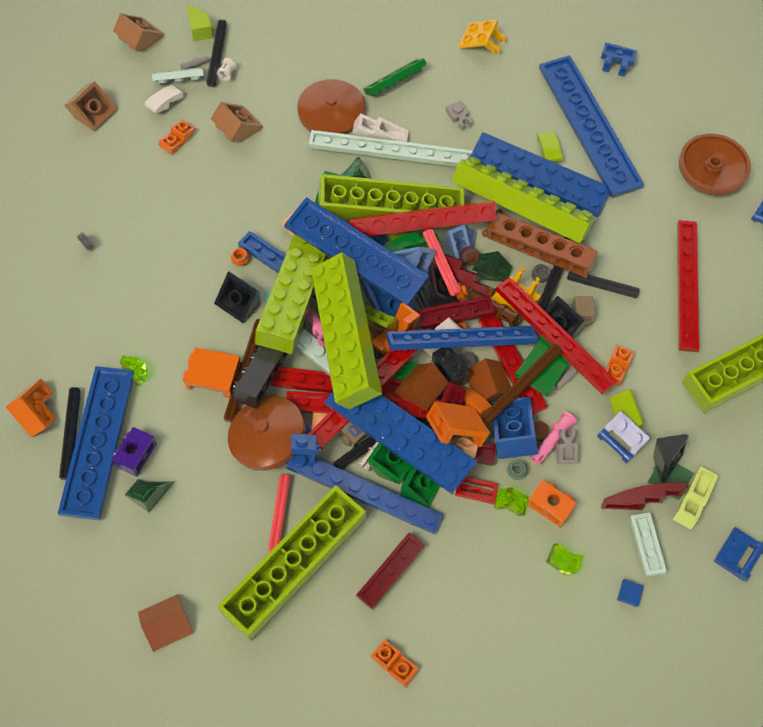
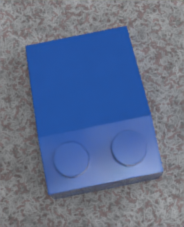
(380, 300)
(515, 430)

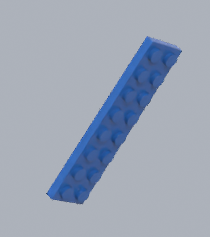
(541, 173)
(372, 260)
(409, 440)
(96, 444)

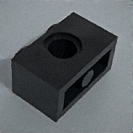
(451, 366)

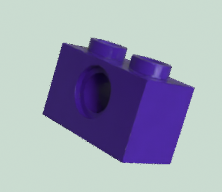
(134, 462)

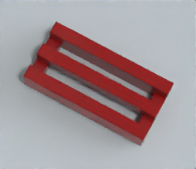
(491, 500)

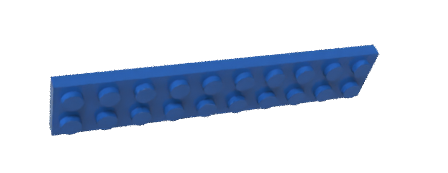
(591, 126)

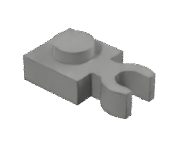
(459, 113)
(567, 450)

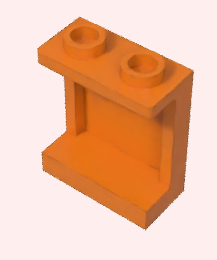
(212, 371)
(457, 420)

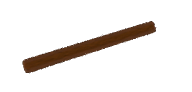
(233, 405)
(494, 411)

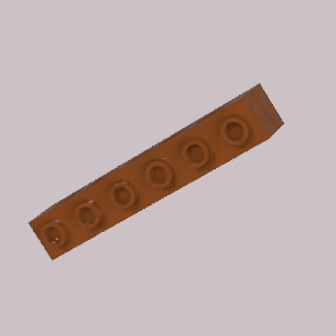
(554, 250)

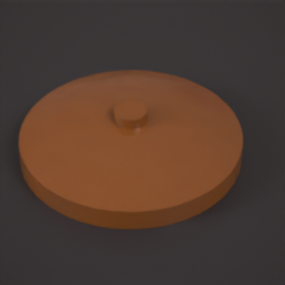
(330, 106)
(714, 164)
(263, 435)

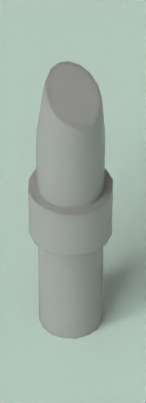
(195, 62)
(566, 377)

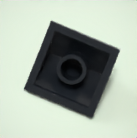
(437, 289)
(237, 298)
(566, 317)
(668, 453)

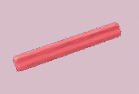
(442, 263)
(279, 511)

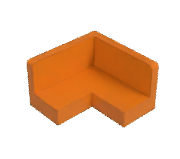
(406, 318)
(30, 409)

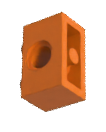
(556, 514)

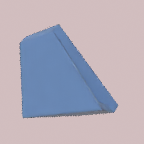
(459, 238)
(418, 257)

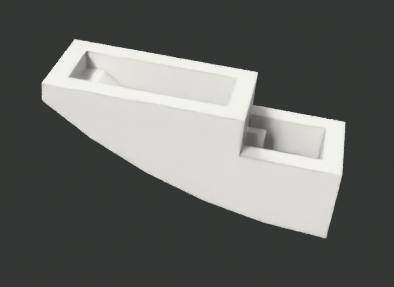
(379, 128)

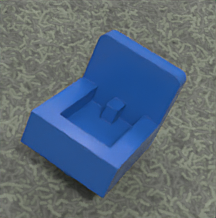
(305, 445)

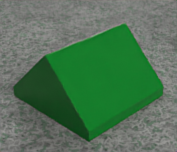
(387, 464)
(419, 488)

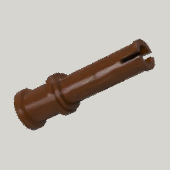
(502, 311)

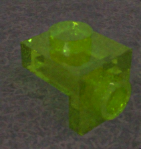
(138, 366)
(511, 500)
(564, 560)

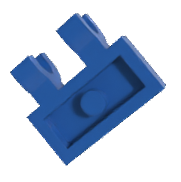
(618, 54)

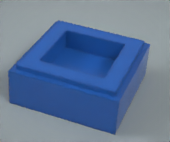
(630, 593)

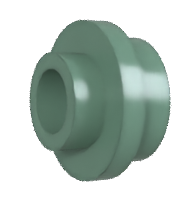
(517, 464)

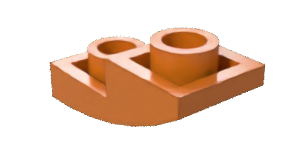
(179, 135)
(619, 363)
(475, 400)
(395, 663)

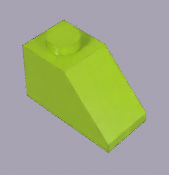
(200, 24)

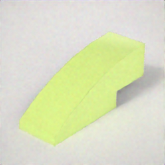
(695, 497)

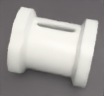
(225, 71)

